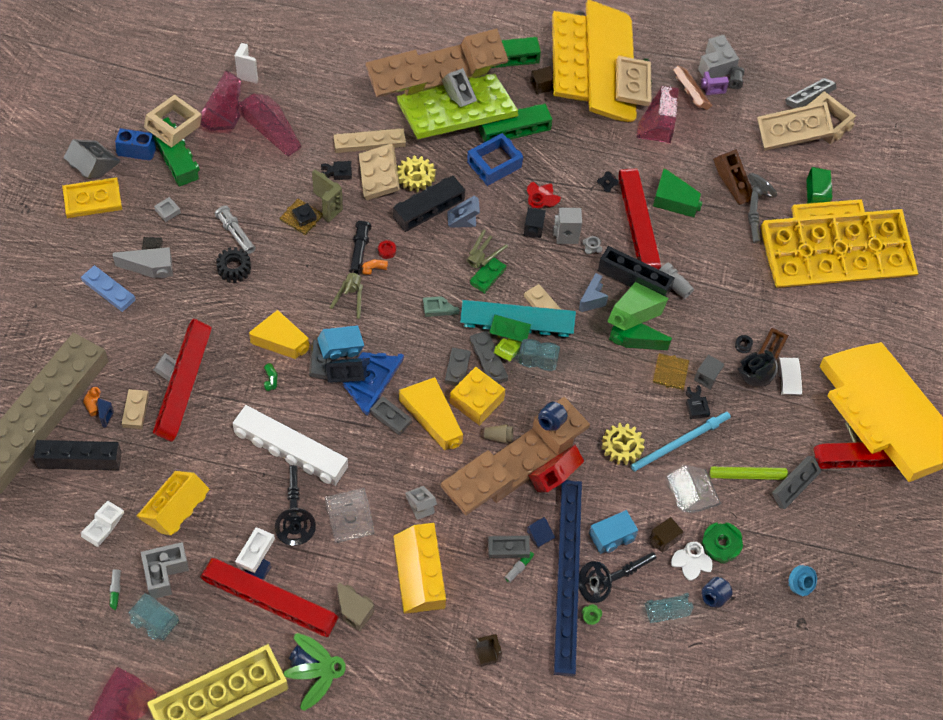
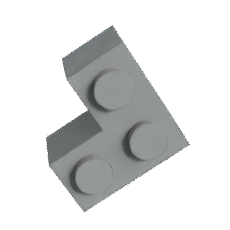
(718, 58)
(160, 564)

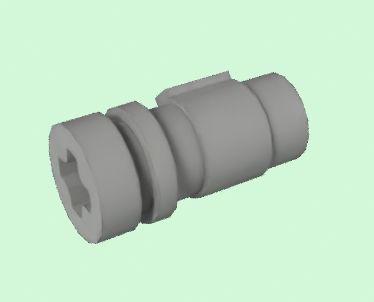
(680, 284)

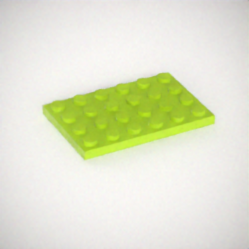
(436, 113)

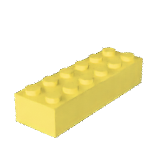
(224, 690)

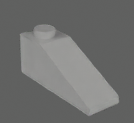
(149, 262)

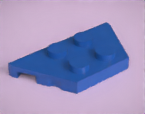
(381, 372)

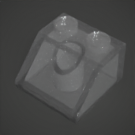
(693, 489)
(349, 515)

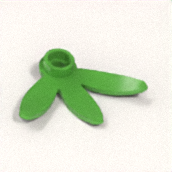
(324, 668)

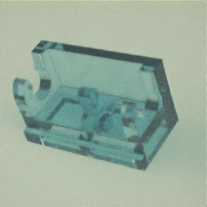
(668, 608)

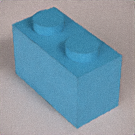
(340, 342)
(613, 532)

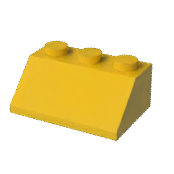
(174, 502)

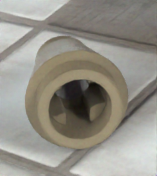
(500, 433)

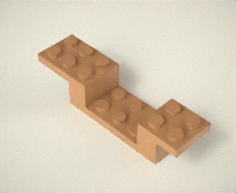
(425, 71)
(509, 469)

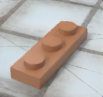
(692, 88)

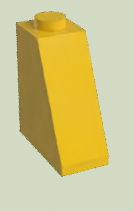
(280, 336)

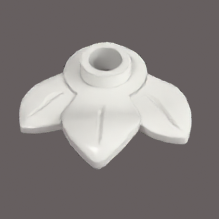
(691, 563)

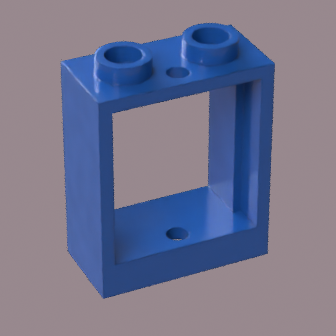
(482, 169)

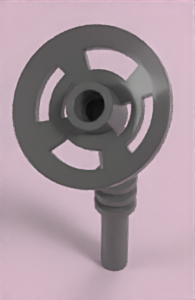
(760, 188)

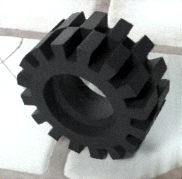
(230, 256)

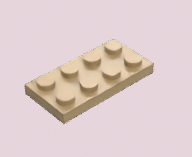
(795, 126)

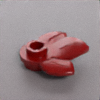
(543, 195)

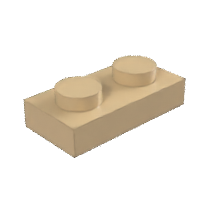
(539, 298)
(135, 409)

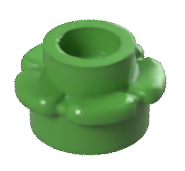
(591, 619)

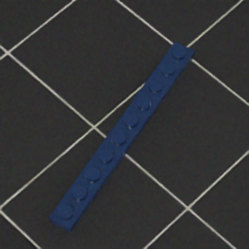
(568, 579)

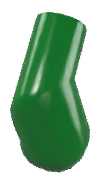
(273, 377)

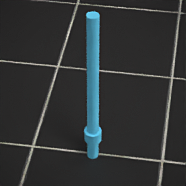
(710, 424)

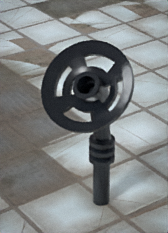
(294, 519)
(605, 582)

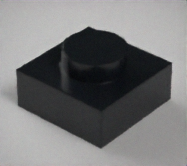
(304, 214)

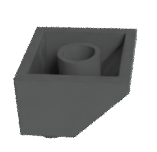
(90, 158)

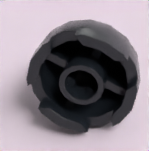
(758, 368)

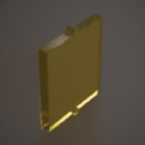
(289, 219)
(670, 371)

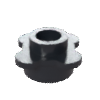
(612, 181)

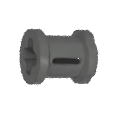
(736, 77)

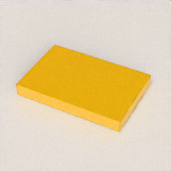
(92, 197)

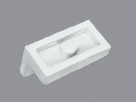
(245, 65)
(254, 550)

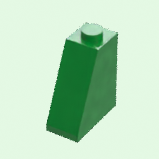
(677, 195)

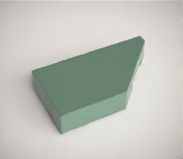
(438, 307)

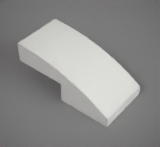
(790, 376)
(104, 522)

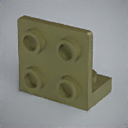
(330, 193)

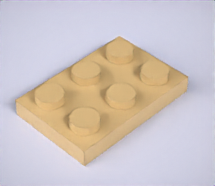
(633, 81)
(379, 171)

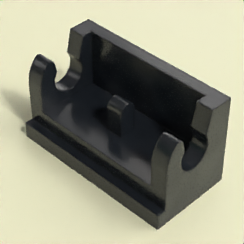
(347, 370)

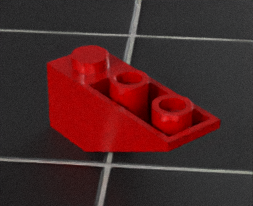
(556, 470)

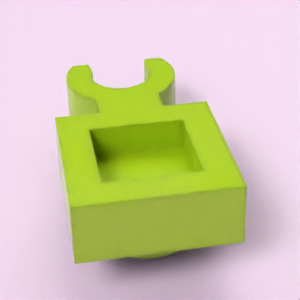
(507, 348)

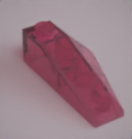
(223, 105)
(660, 117)
(270, 121)
(123, 698)

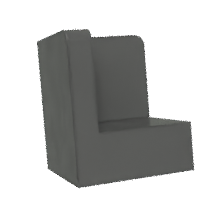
(708, 372)

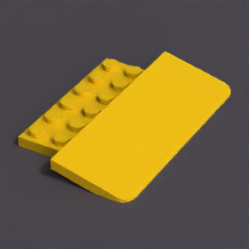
(587, 55)

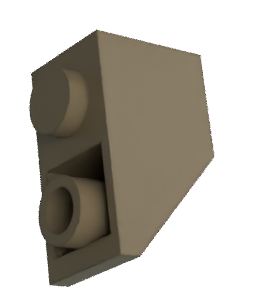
(354, 608)

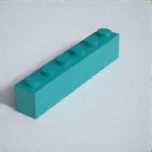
(541, 319)

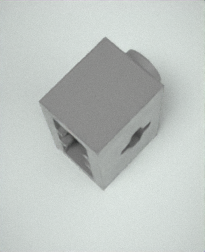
(568, 225)

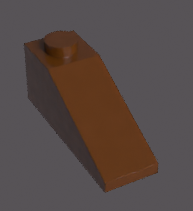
(734, 176)

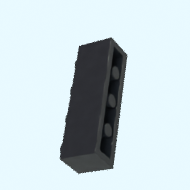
(428, 203)
(630, 270)
(77, 455)

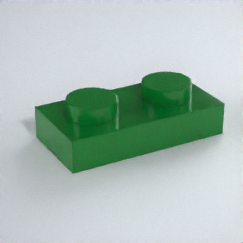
(488, 275)
(510, 328)

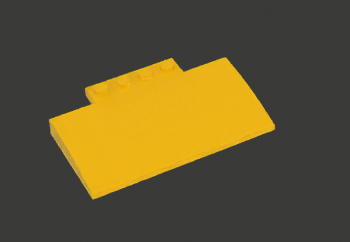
(837, 244)
(886, 408)

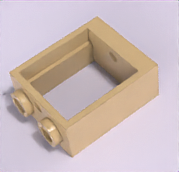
(838, 111)
(164, 131)

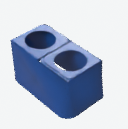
(125, 149)

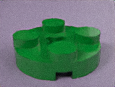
(720, 552)

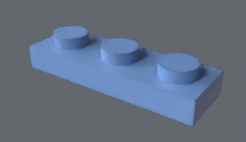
(108, 288)

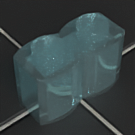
(539, 354)
(153, 617)

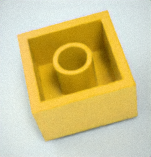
(477, 396)

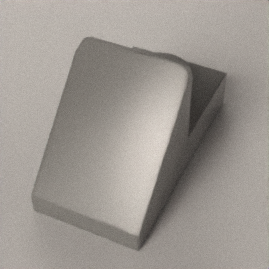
(421, 502)

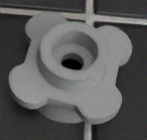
(592, 240)

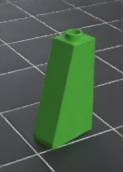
(637, 306)

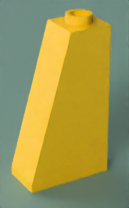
(433, 412)

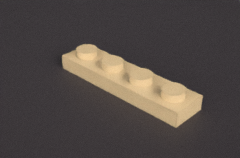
(368, 140)

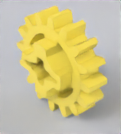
(416, 173)
(620, 446)

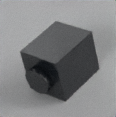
(534, 222)

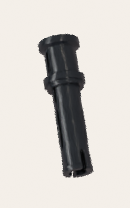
(361, 240)

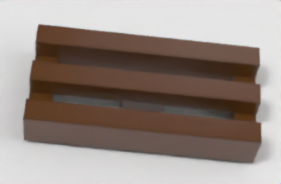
(778, 334)

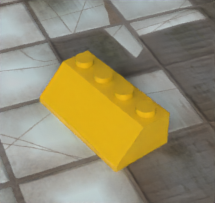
(419, 569)

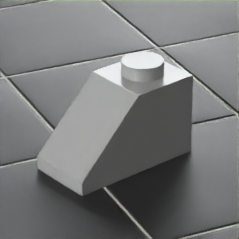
(459, 88)

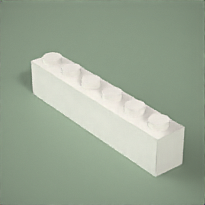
(290, 445)

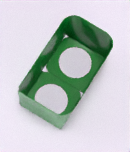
(819, 185)

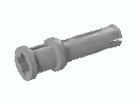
(231, 224)

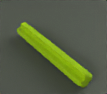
(748, 473)

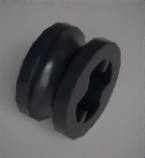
(744, 338)

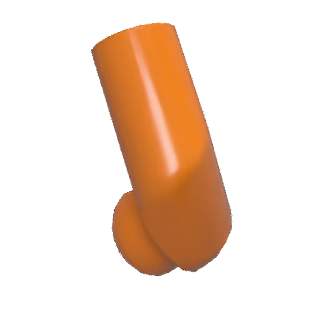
(374, 263)
(91, 399)

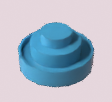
(802, 580)

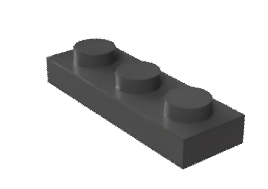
(810, 93)
(488, 359)
(796, 482)

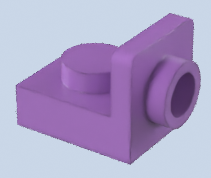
(714, 85)

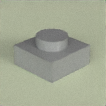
(167, 209)
(165, 366)

